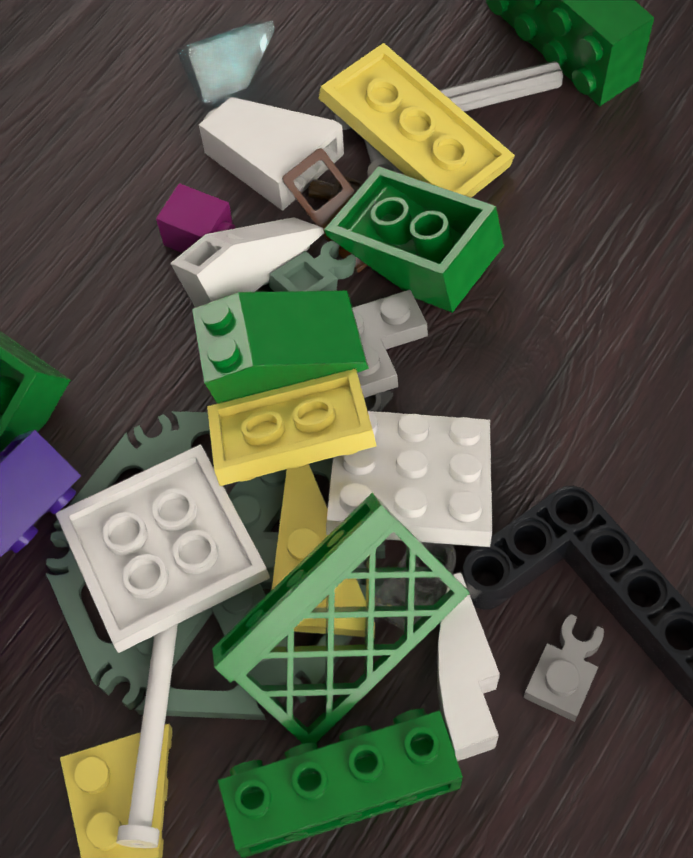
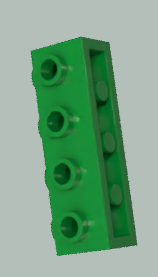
(339, 782)

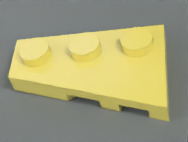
(100, 795)

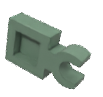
(311, 273)

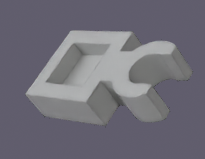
(564, 675)

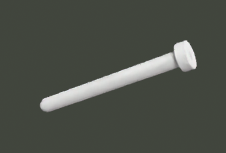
(139, 830)

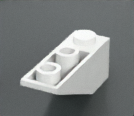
(241, 258)

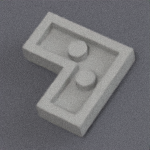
(384, 326)

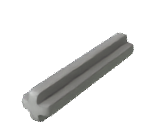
(505, 86)

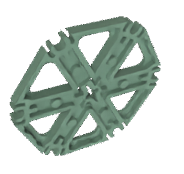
(259, 509)

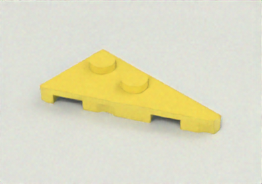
(300, 532)

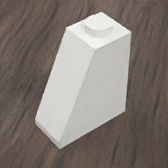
(266, 143)

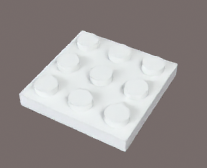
(426, 473)
(161, 548)

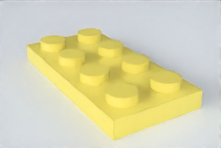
(415, 124)

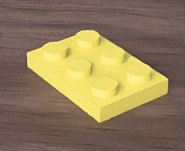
(289, 427)

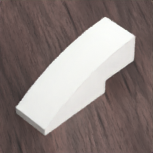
(463, 675)

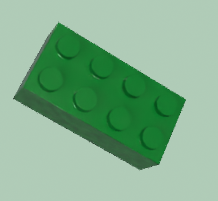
(593, 40)

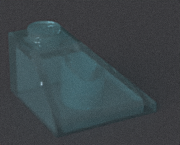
(225, 61)

